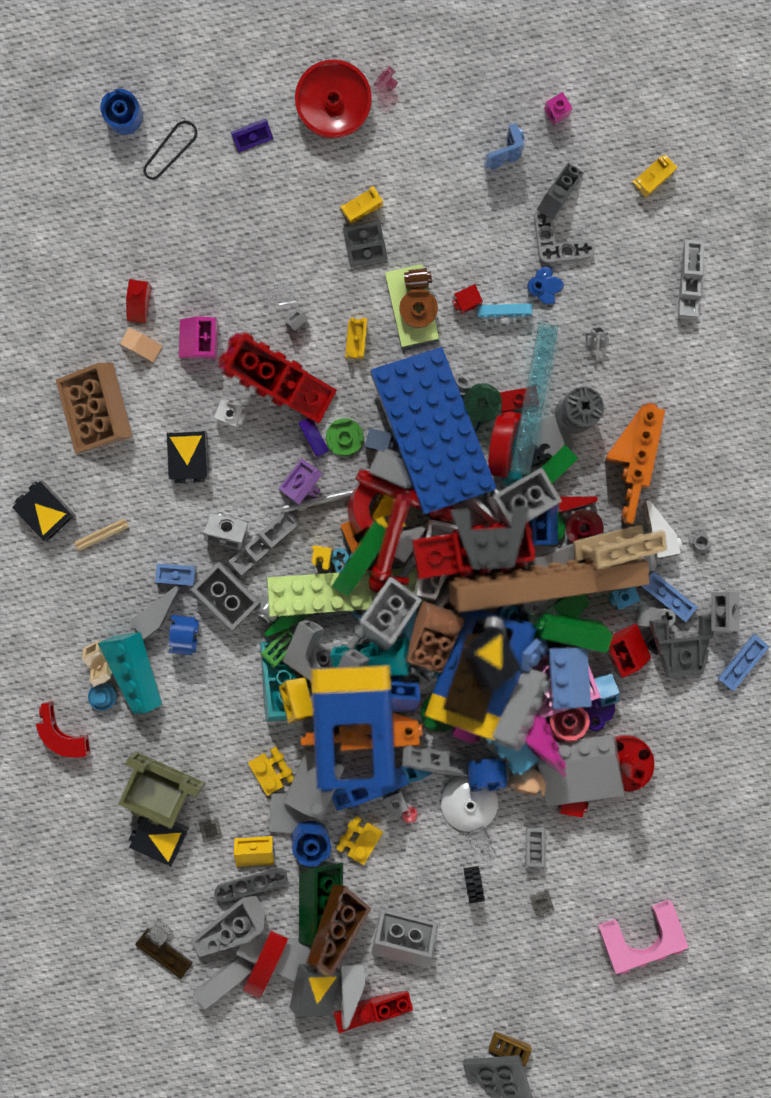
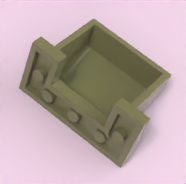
(157, 790)

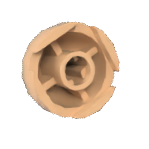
(528, 783)

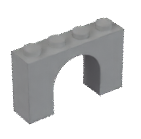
(302, 651)

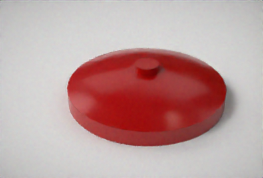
(333, 98)

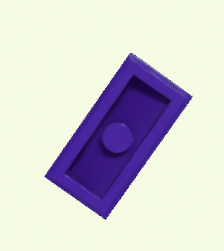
(252, 135)
(314, 437)

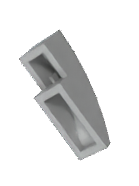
(222, 982)

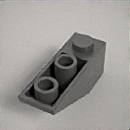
(560, 191)

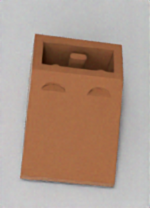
(433, 636)

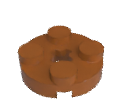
(426, 300)

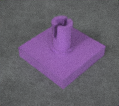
(301, 482)

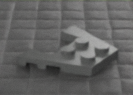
(492, 546)
(685, 654)

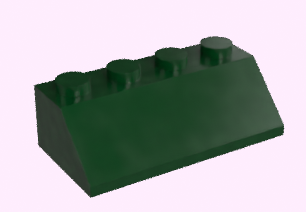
(314, 891)

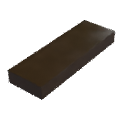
(166, 955)

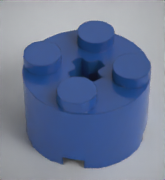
(117, 101)
(182, 635)
(487, 774)
(320, 846)

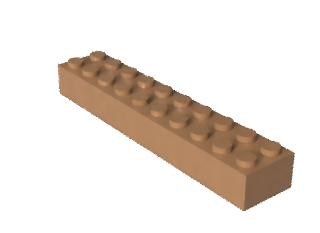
(544, 583)

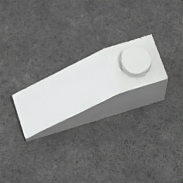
(656, 523)

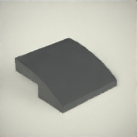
(365, 243)

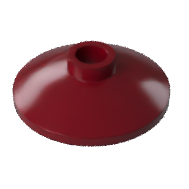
(593, 524)

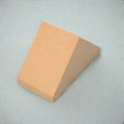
(141, 344)

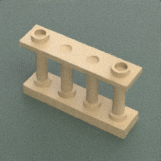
(620, 546)

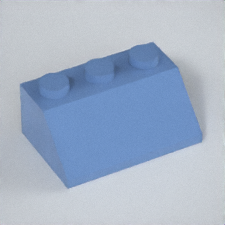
(569, 678)

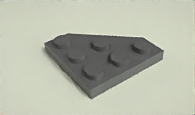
(499, 1076)

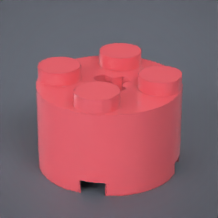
(562, 732)

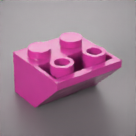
(198, 338)

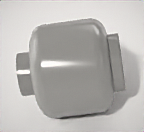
(262, 612)

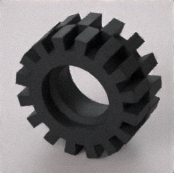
(474, 884)

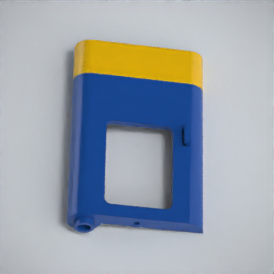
(521, 639)
(352, 697)

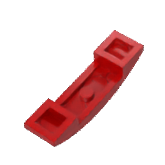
(265, 964)

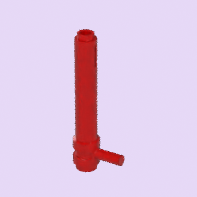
(393, 490)
(382, 570)

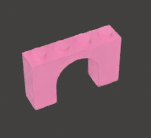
(669, 940)

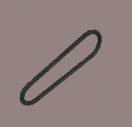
(165, 140)

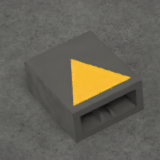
(313, 993)

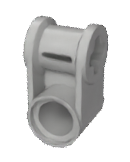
(647, 614)

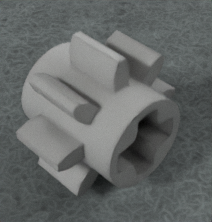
(597, 338)

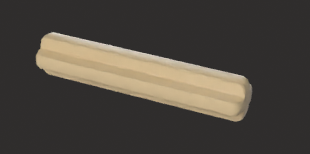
(101, 534)

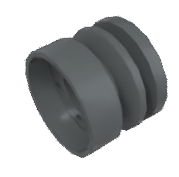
(569, 411)

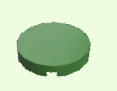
(349, 442)

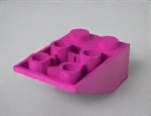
(542, 744)

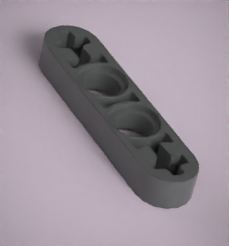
(252, 888)

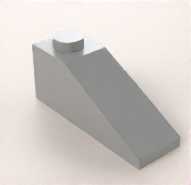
(155, 615)
(351, 988)

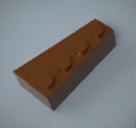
(337, 929)

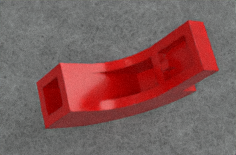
(502, 443)
(359, 508)
(55, 739)

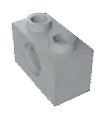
(232, 539)
(725, 611)

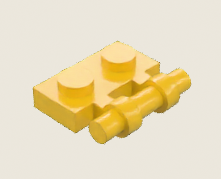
(266, 774)
(365, 842)

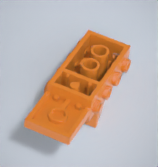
(628, 452)
(355, 736)

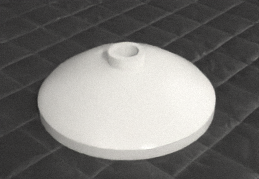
(455, 809)

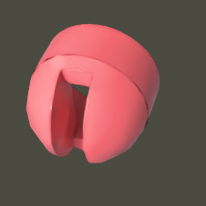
(412, 818)

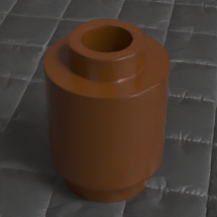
(417, 278)

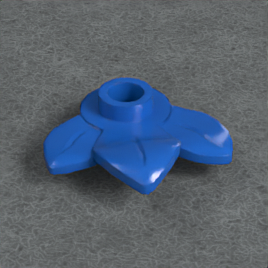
(548, 285)

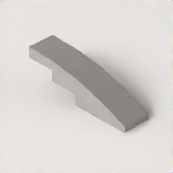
(690, 280)
(263, 543)
(435, 761)

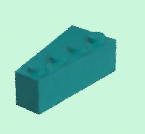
(394, 656)
(132, 671)

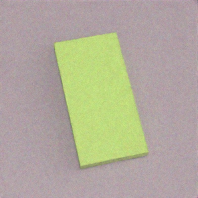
(408, 335)

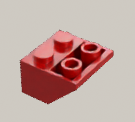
(628, 651)

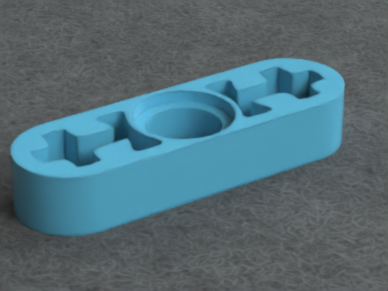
(510, 310)

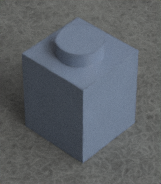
(379, 440)

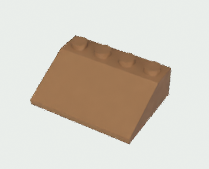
(94, 407)

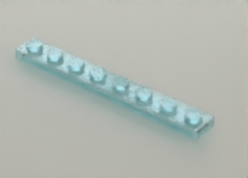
(534, 398)

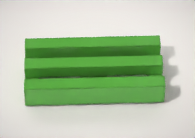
(269, 659)

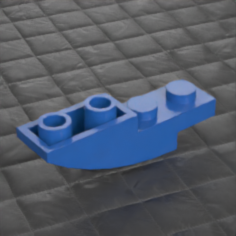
(352, 797)

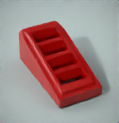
(573, 502)

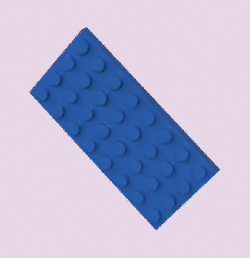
(432, 430)

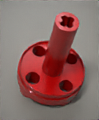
(632, 767)

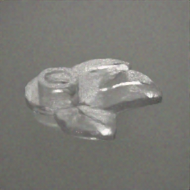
(542, 606)

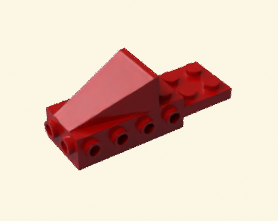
(275, 376)
(448, 555)

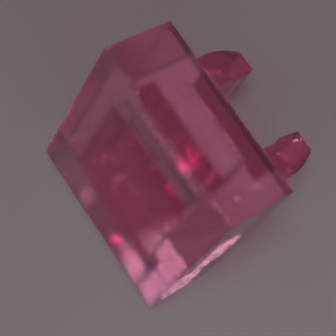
(385, 79)

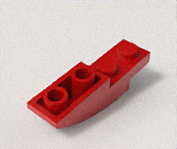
(377, 1009)

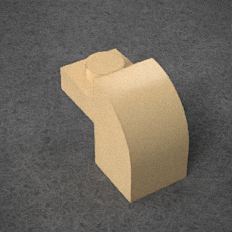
(96, 662)

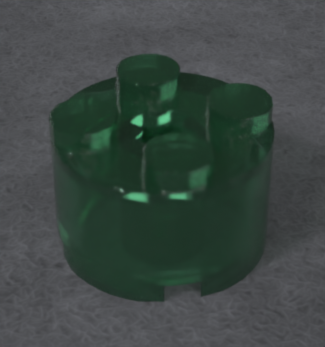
(491, 398)

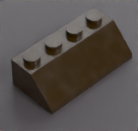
(465, 693)

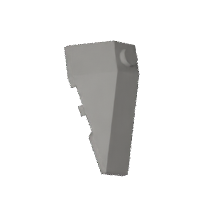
(233, 928)

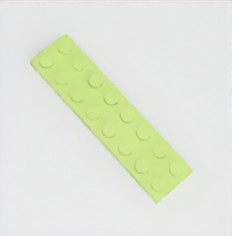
(315, 595)

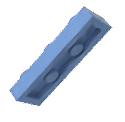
(669, 597)
(743, 662)

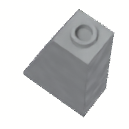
(292, 955)

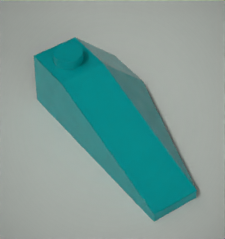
(271, 680)

